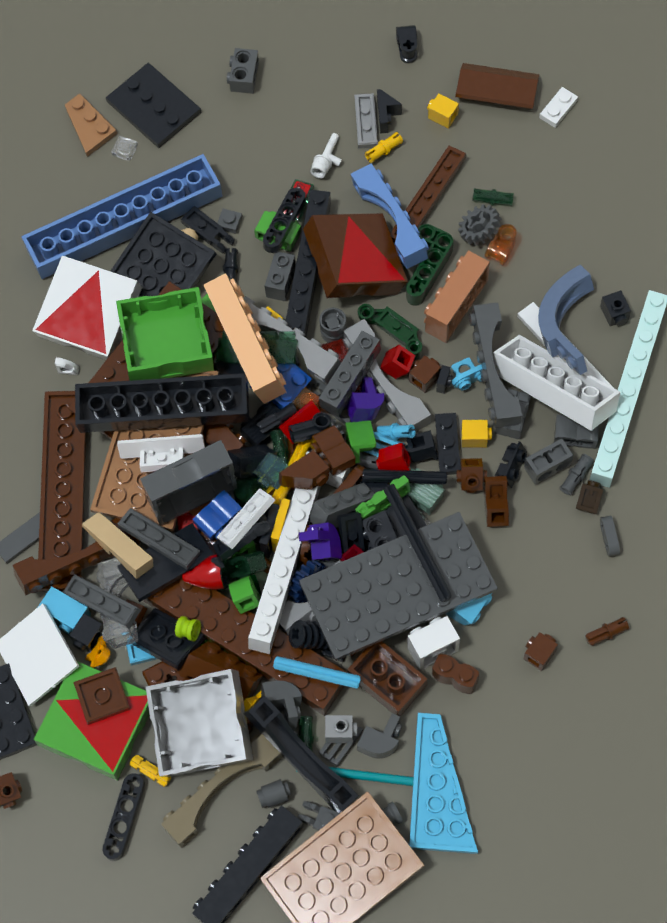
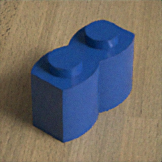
(217, 515)

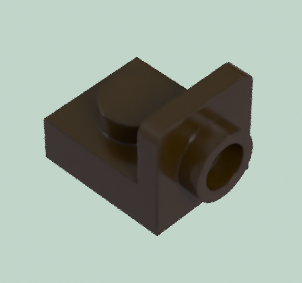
(590, 496)

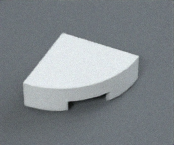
(66, 367)

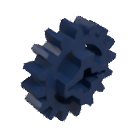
(296, 593)

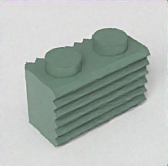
(425, 495)

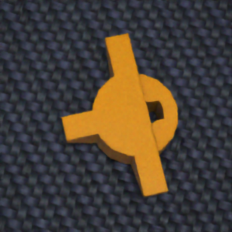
(99, 655)

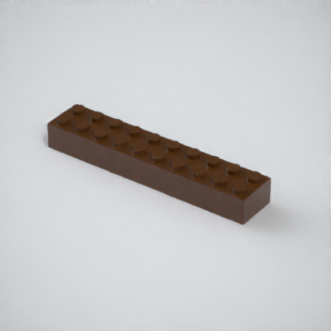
(230, 630)

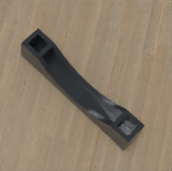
(292, 748)

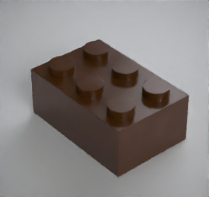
(388, 677)

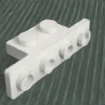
(160, 451)

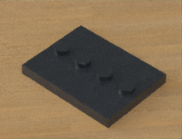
(153, 105)

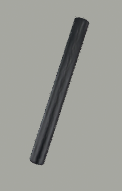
(417, 543)

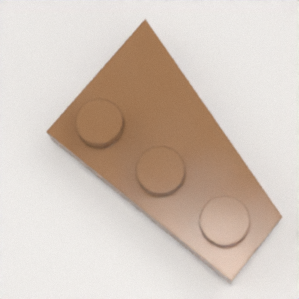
(89, 124)

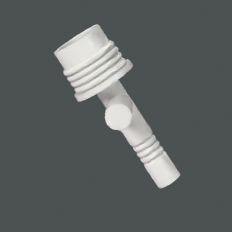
(322, 163)

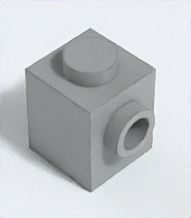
(340, 728)

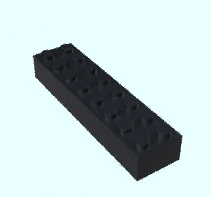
(161, 403)

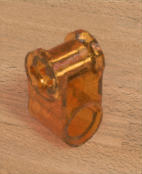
(501, 247)

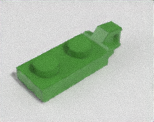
(380, 502)

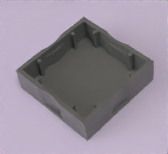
(189, 482)

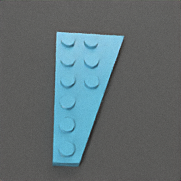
(438, 805)

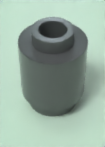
(273, 793)

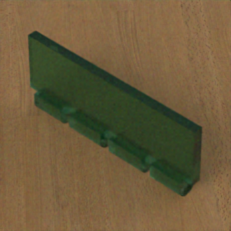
(282, 349)

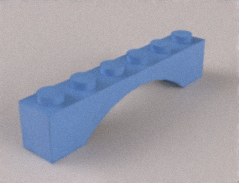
(371, 188)

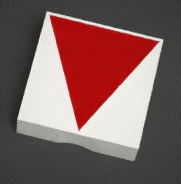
(83, 307)

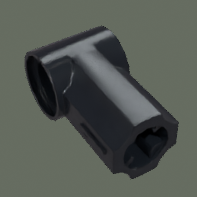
(305, 430)

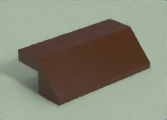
(497, 85)

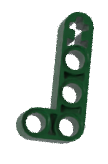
(429, 268)

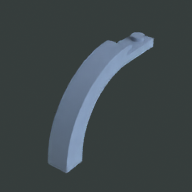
(553, 308)

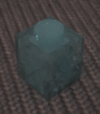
(269, 471)

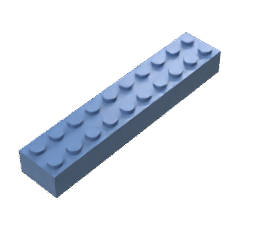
(122, 214)

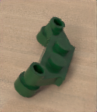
(393, 325)

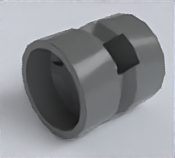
(332, 324)

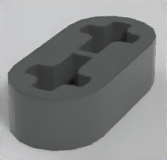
(609, 535)

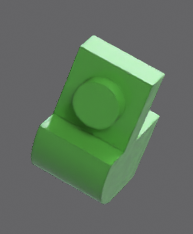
(244, 594)

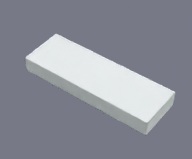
(245, 518)

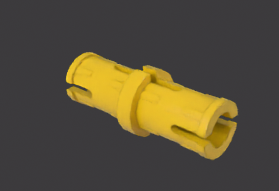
(383, 147)

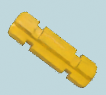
(148, 770)

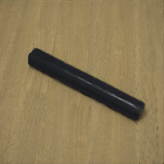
(419, 477)

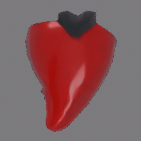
(207, 574)

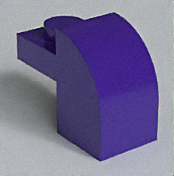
(365, 405)
(324, 541)

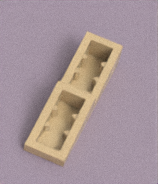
(119, 544)

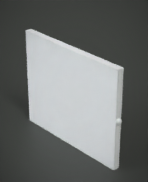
(37, 654)

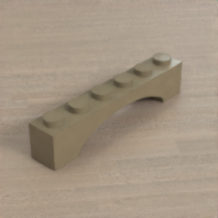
(183, 822)

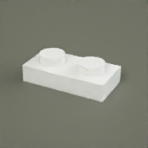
(558, 107)

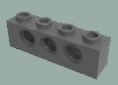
(350, 373)

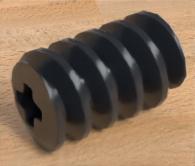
(307, 635)

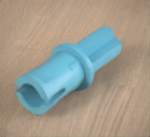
(397, 431)

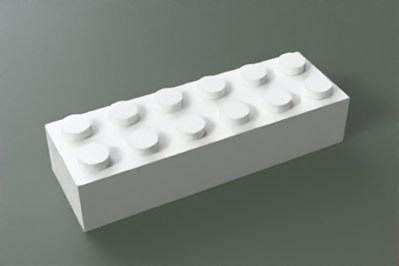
(555, 383)

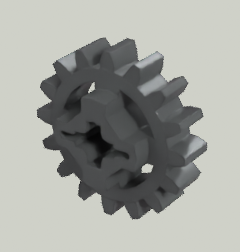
(479, 224)

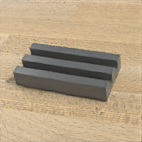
(329, 757)

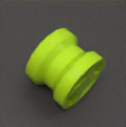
(187, 628)

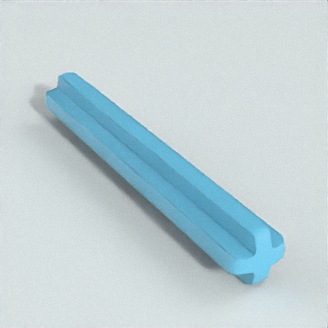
(317, 672)

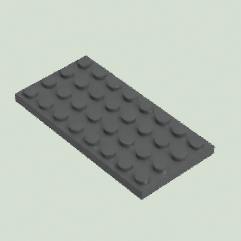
(389, 589)

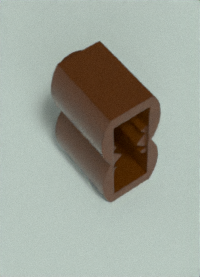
(333, 450)
(449, 672)

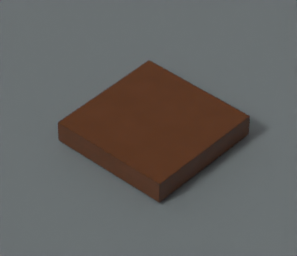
(101, 695)

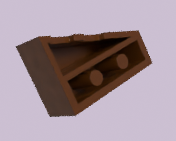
(211, 659)

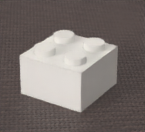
(432, 640)

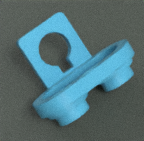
(464, 380)

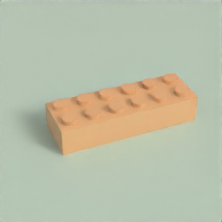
(246, 338)

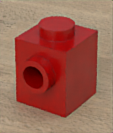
(397, 362)
(393, 458)

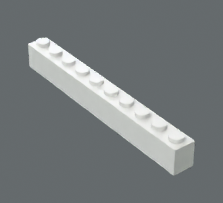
(281, 571)

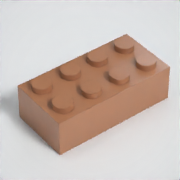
(456, 296)

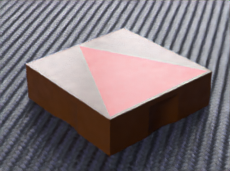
(355, 255)

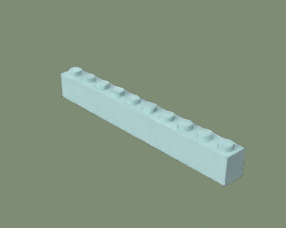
(629, 388)

